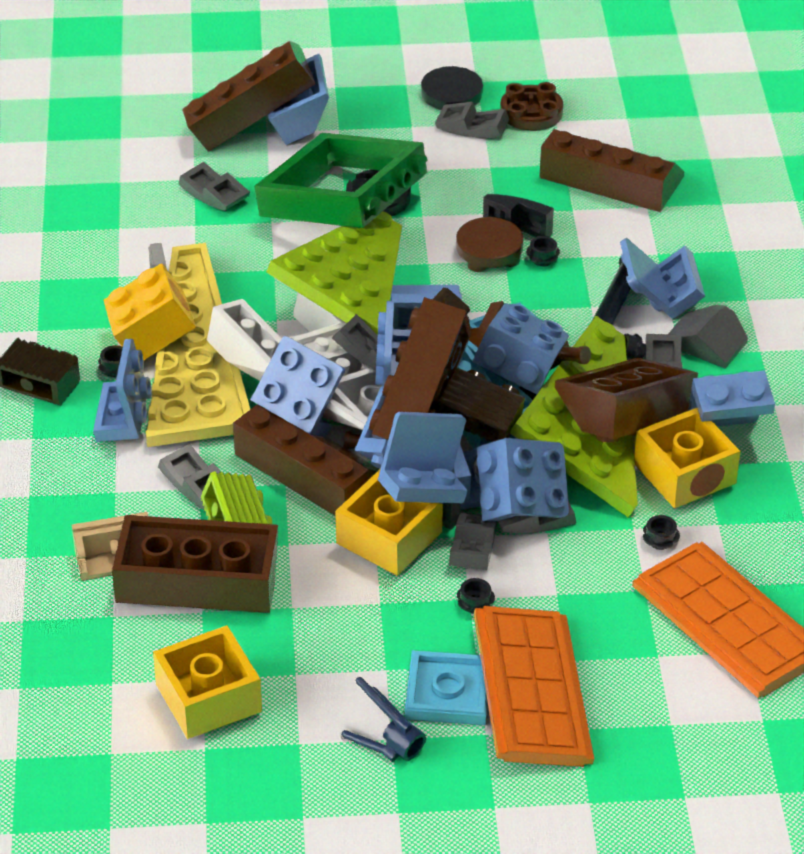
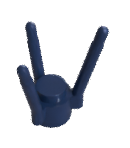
(400, 735)

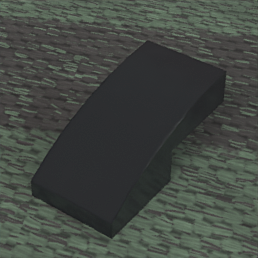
(524, 213)

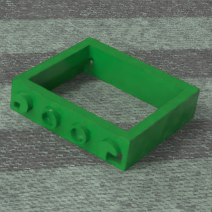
(287, 191)

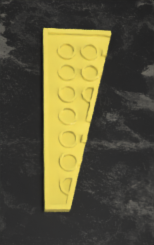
(193, 385)

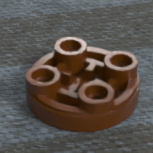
(532, 106)
(489, 243)

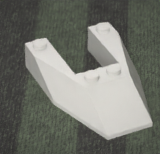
(251, 343)

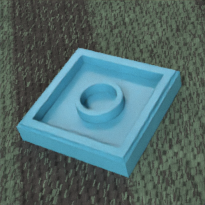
(446, 688)

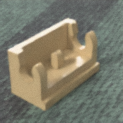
(96, 545)

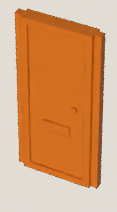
(726, 617)
(532, 687)

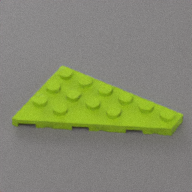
(345, 269)
(597, 465)

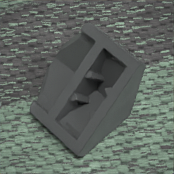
(711, 334)

